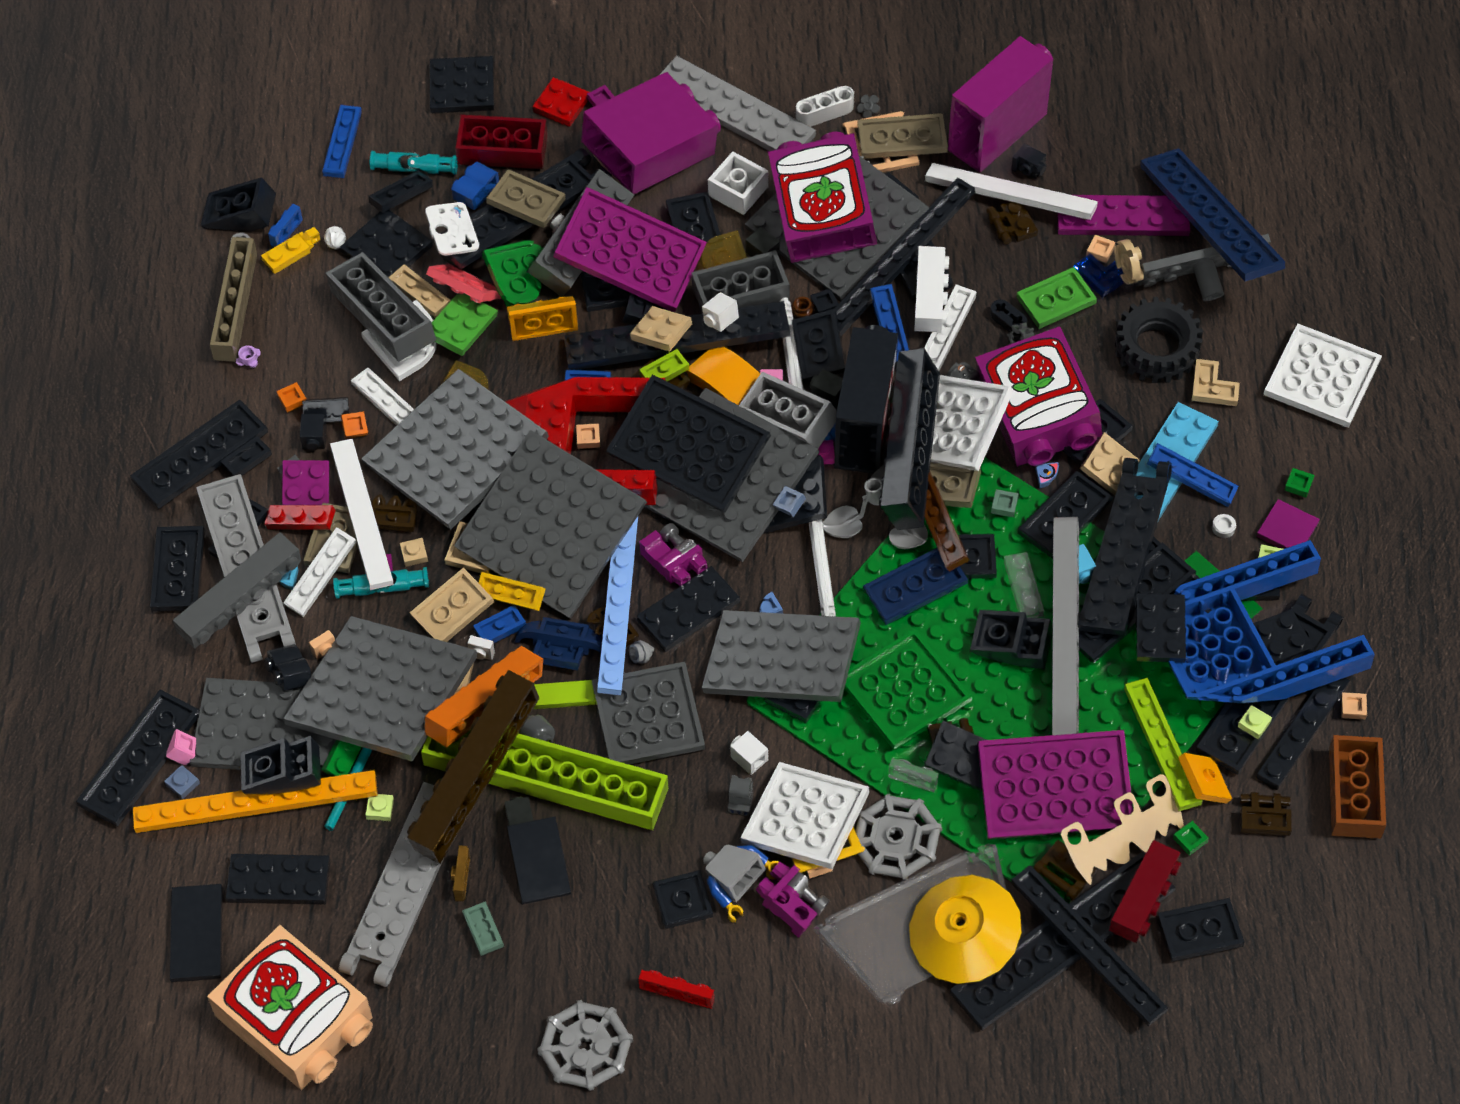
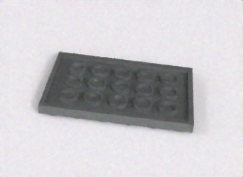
(781, 655)
(242, 717)

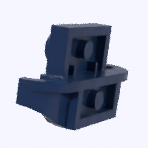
(560, 641)

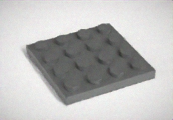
(651, 716)

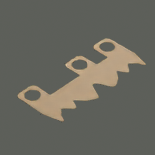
(1136, 828)

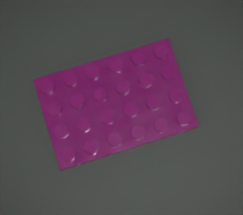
(630, 249)
(1052, 782)

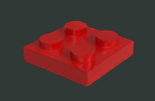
(561, 102)

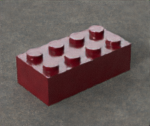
(501, 141)

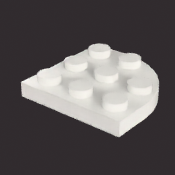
(409, 364)

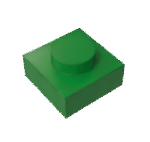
(1299, 482)
(1190, 838)

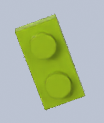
(666, 366)

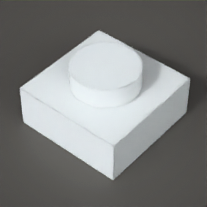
(484, 647)

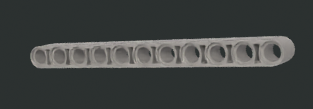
(1065, 626)

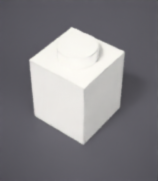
(720, 312)
(749, 752)

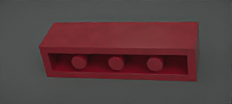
(1145, 891)

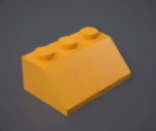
(542, 318)

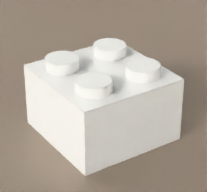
(738, 183)

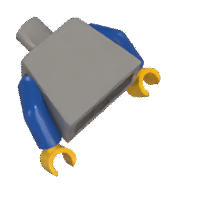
(734, 872)

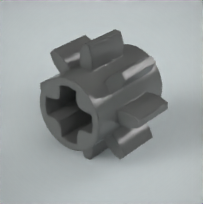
(1020, 333)

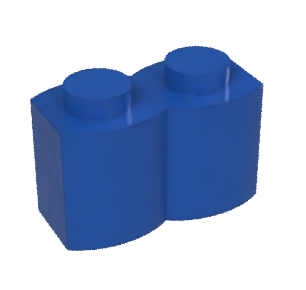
(475, 185)

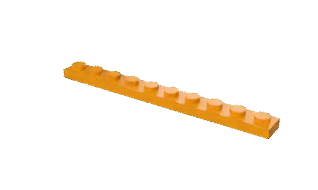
(238, 804)

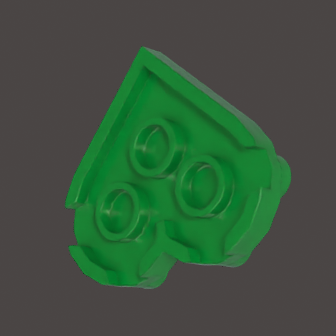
(509, 271)

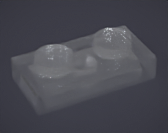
(906, 772)

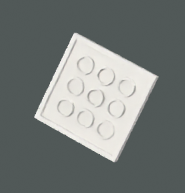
(1322, 375)
(966, 420)
(805, 815)

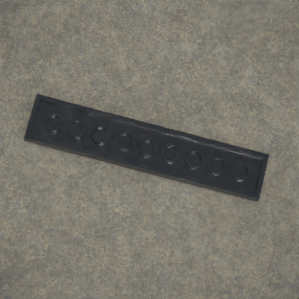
(615, 344)
(1044, 952)

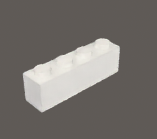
(930, 287)

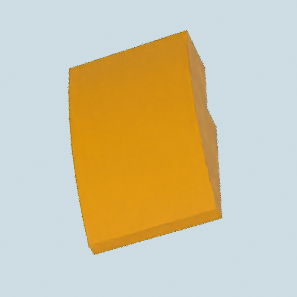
(723, 374)

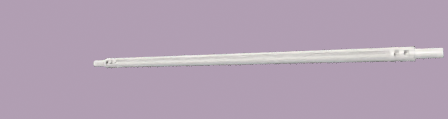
(816, 527)

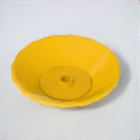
(976, 947)

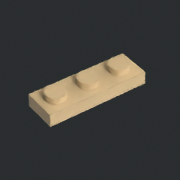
(418, 289)

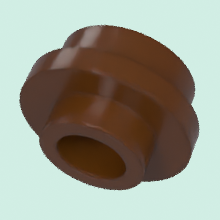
(802, 302)

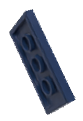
(913, 586)

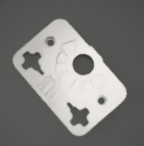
(458, 228)

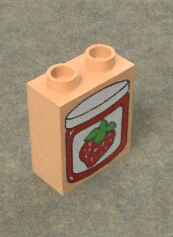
(292, 1008)

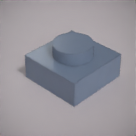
(789, 501)
(182, 782)

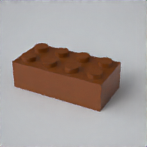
(1357, 786)

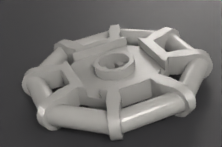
(904, 847)
(586, 1031)

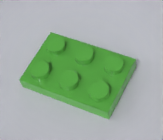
(1056, 297)
(462, 323)

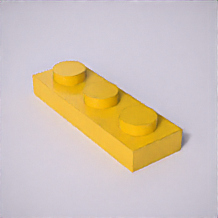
(512, 591)

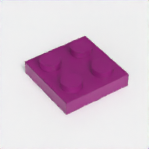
(305, 482)

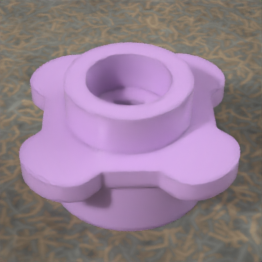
(248, 351)

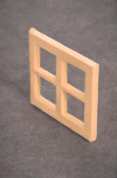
(888, 165)

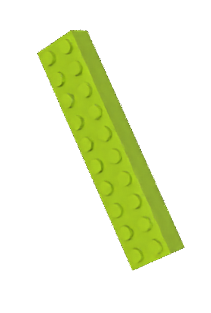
(570, 779)

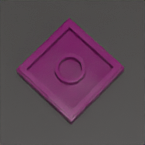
(1287, 526)

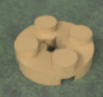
(1128, 259)

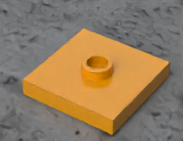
(1205, 778)

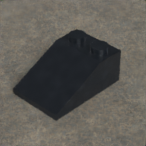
(240, 207)

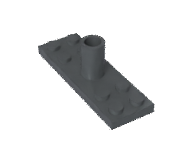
(1200, 262)

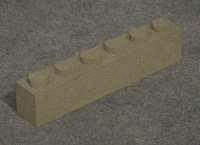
(233, 299)

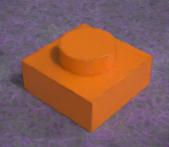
(291, 397)
(354, 425)

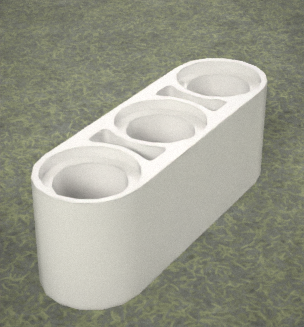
(825, 106)

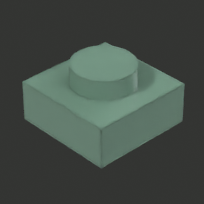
(1004, 503)

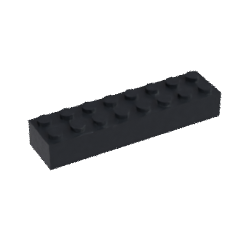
(910, 439)

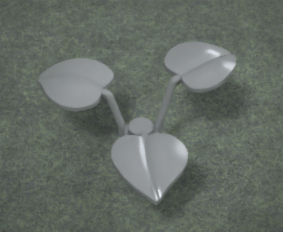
(845, 520)

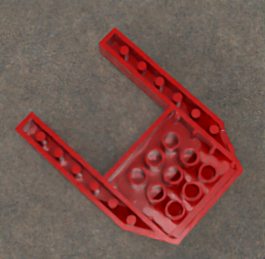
(556, 408)

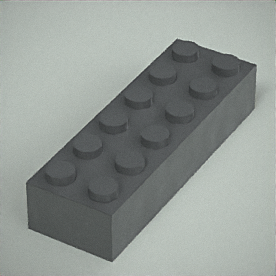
(556, 273)
(381, 306)

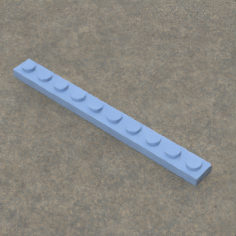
(617, 615)

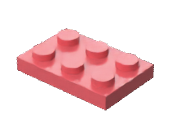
(463, 282)

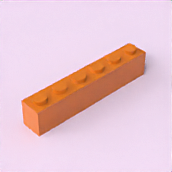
(458, 712)

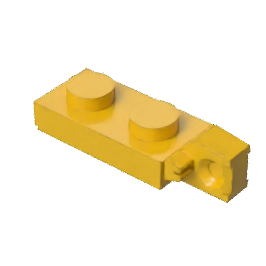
(290, 250)

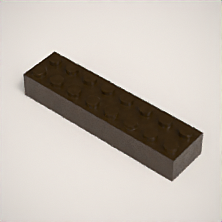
(473, 766)

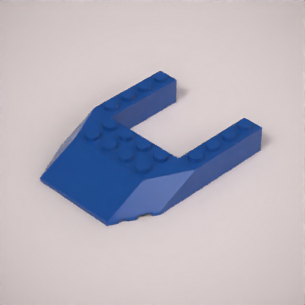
(1225, 650)

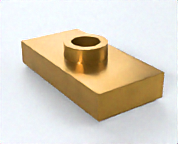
(460, 873)

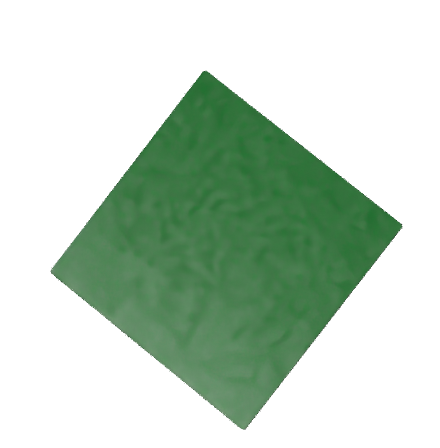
(1005, 697)

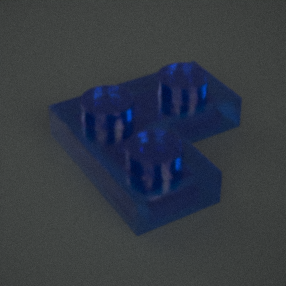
(1100, 278)

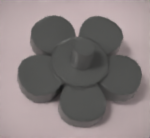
(869, 106)

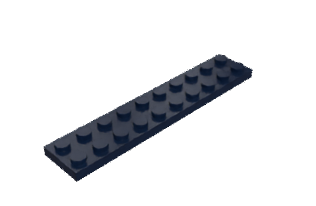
(1212, 215)

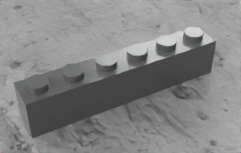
(237, 590)

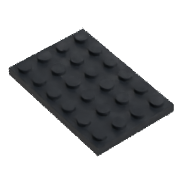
(688, 443)

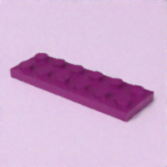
(1127, 216)

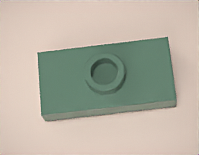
(483, 928)

